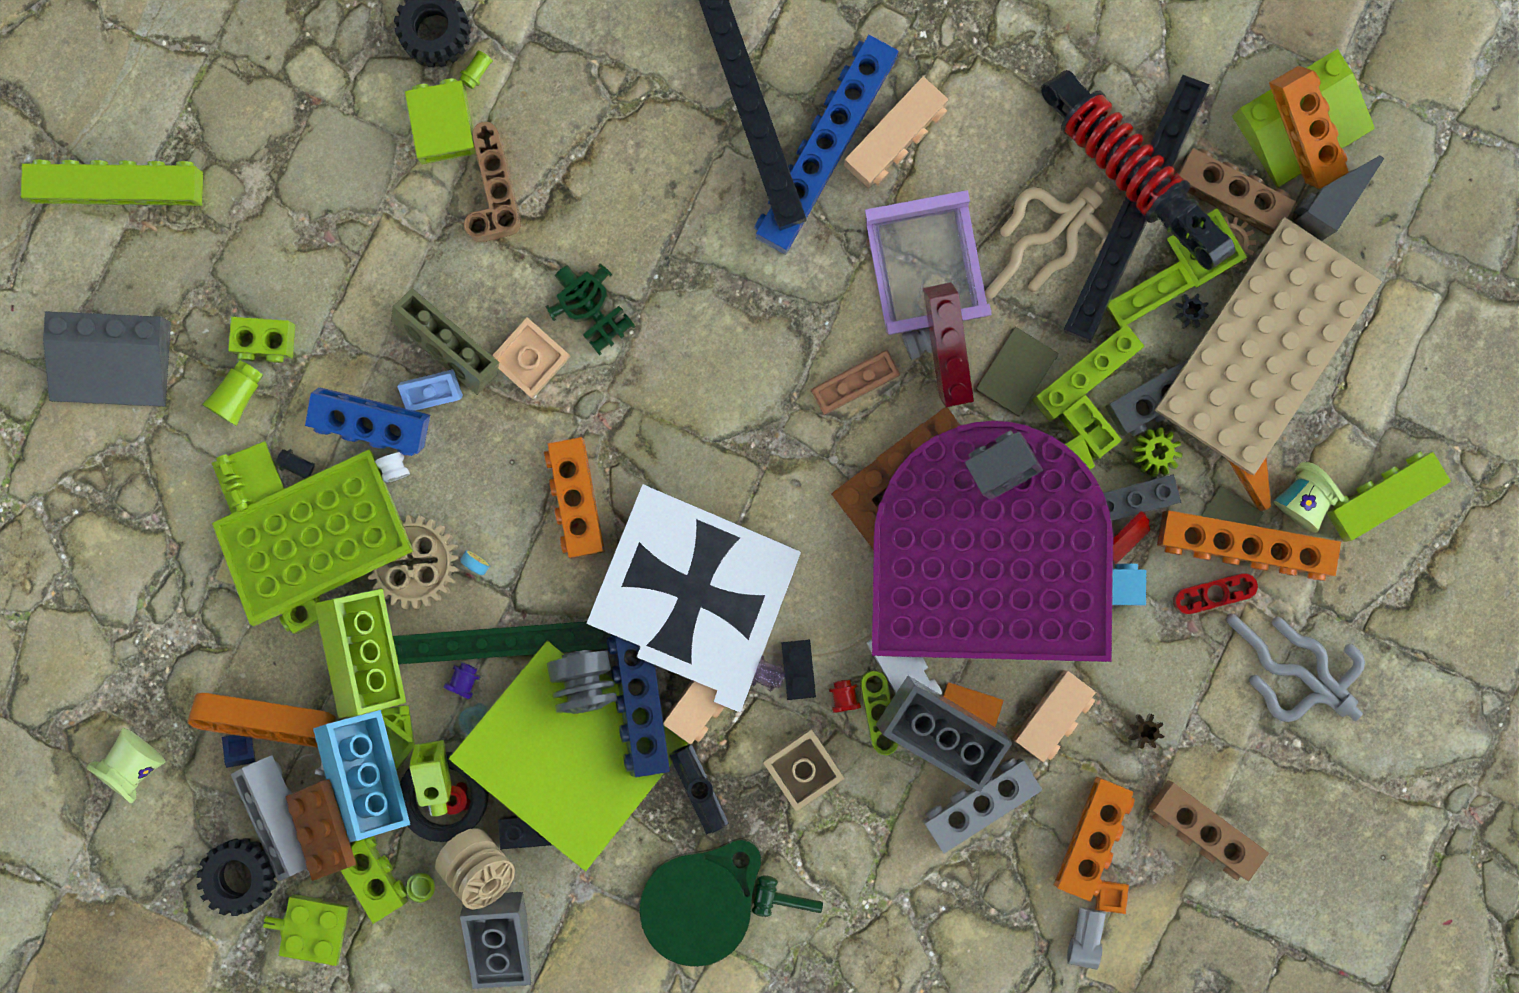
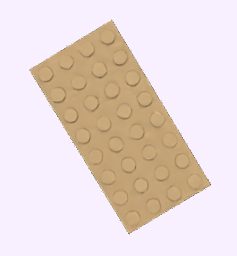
(1268, 346)

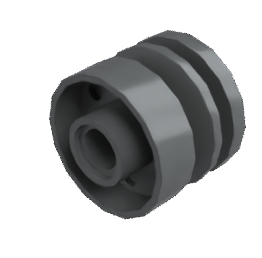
(581, 679)

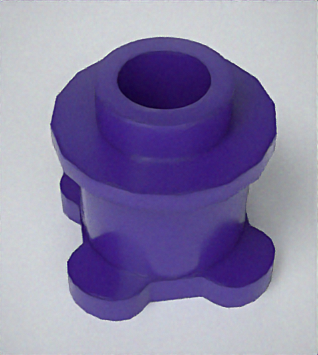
(462, 680)

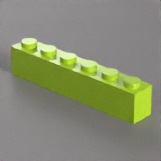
(112, 184)

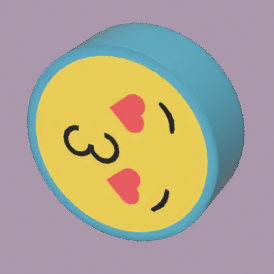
(473, 563)

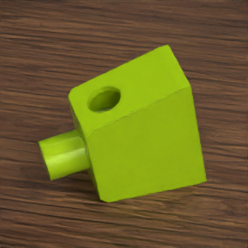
(431, 776)

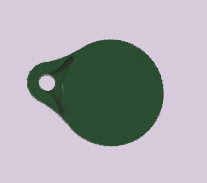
(700, 903)

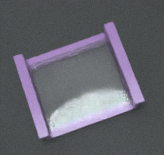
(923, 247)

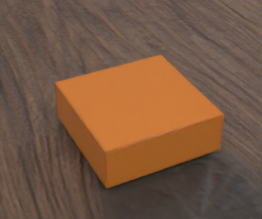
(1112, 897)

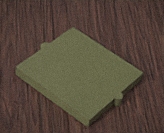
(1232, 508)

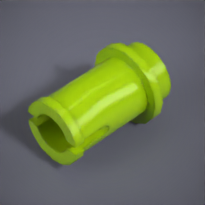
(475, 70)

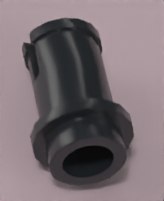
(294, 464)

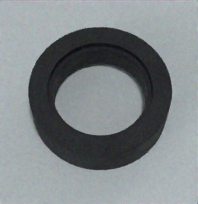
(443, 833)

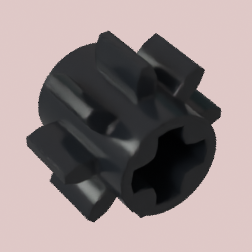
(1190, 303)

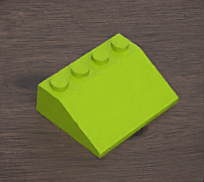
(1267, 135)

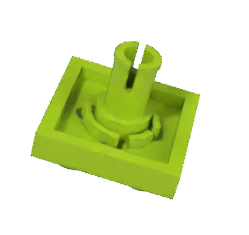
(1196, 271)

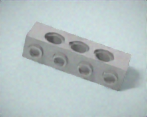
(1024, 788)

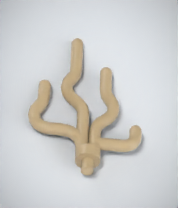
(1076, 212)

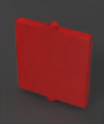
(1130, 536)

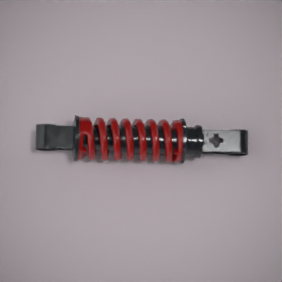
(1153, 188)

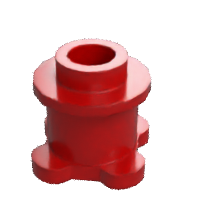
(844, 696)
(462, 799)

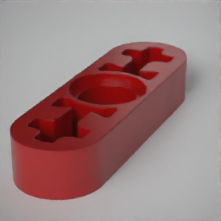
(1234, 580)

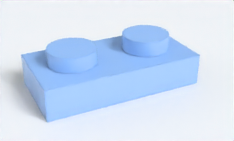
(430, 390)

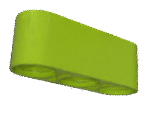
(872, 699)

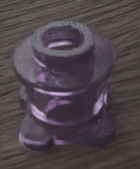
(768, 675)

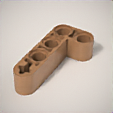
(492, 181)

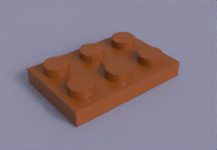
(320, 830)

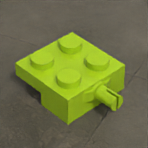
(311, 929)

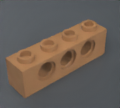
(1243, 206)
(1248, 854)

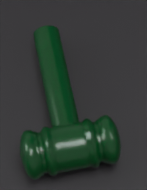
(767, 896)

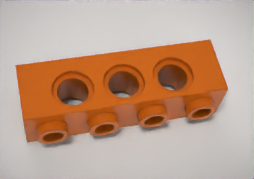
(1306, 144)
(591, 540)
(1079, 849)

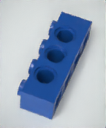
(411, 423)

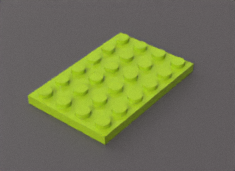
(311, 537)

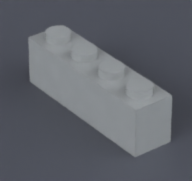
(266, 804)

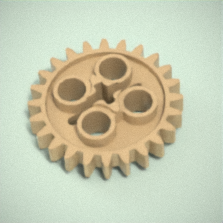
(414, 588)

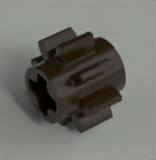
(1153, 734)

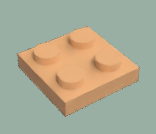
(530, 357)

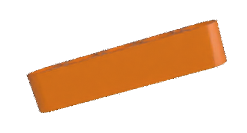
(257, 719)

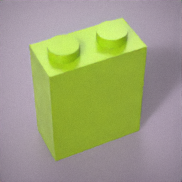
(440, 121)

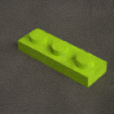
(1150, 295)

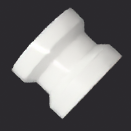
(392, 467)

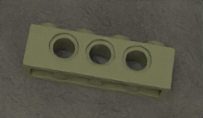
(444, 341)

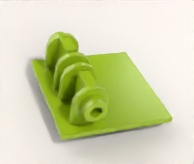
(247, 476)

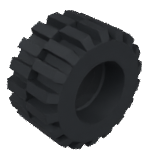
(435, 50)
(220, 893)

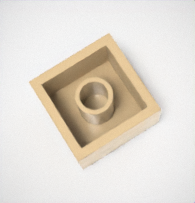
(803, 769)

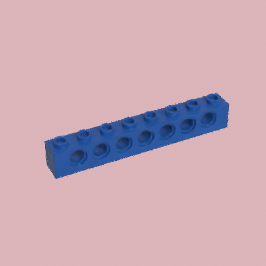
(882, 59)

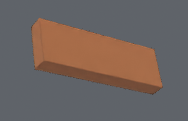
(855, 382)

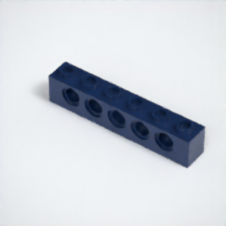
(656, 758)

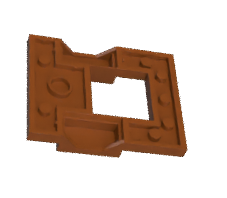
(857, 493)

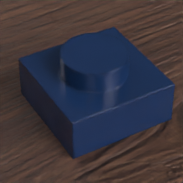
(238, 750)

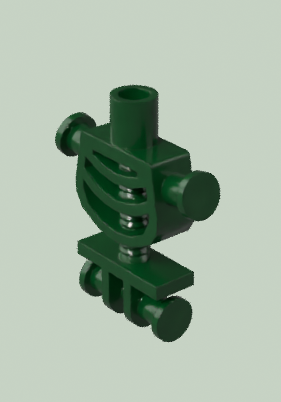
(573, 285)

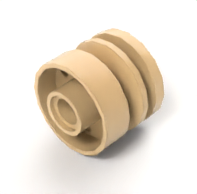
(475, 868)

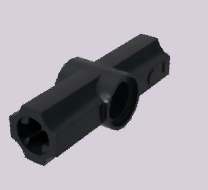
(706, 805)

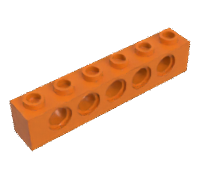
(1323, 551)

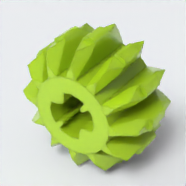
(1148, 445)

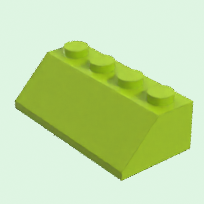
(360, 653)

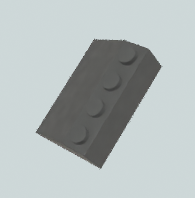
(106, 358)

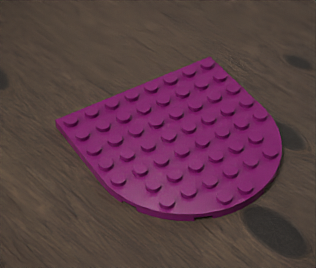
(995, 574)

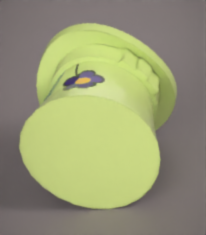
(1309, 497)
(127, 764)

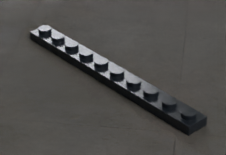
(753, 113)
(1130, 221)

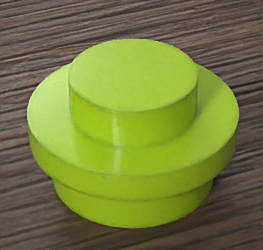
(420, 887)

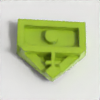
(399, 732)

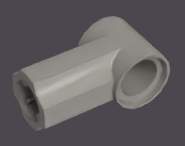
(1085, 947)

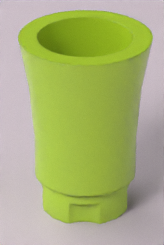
(234, 392)

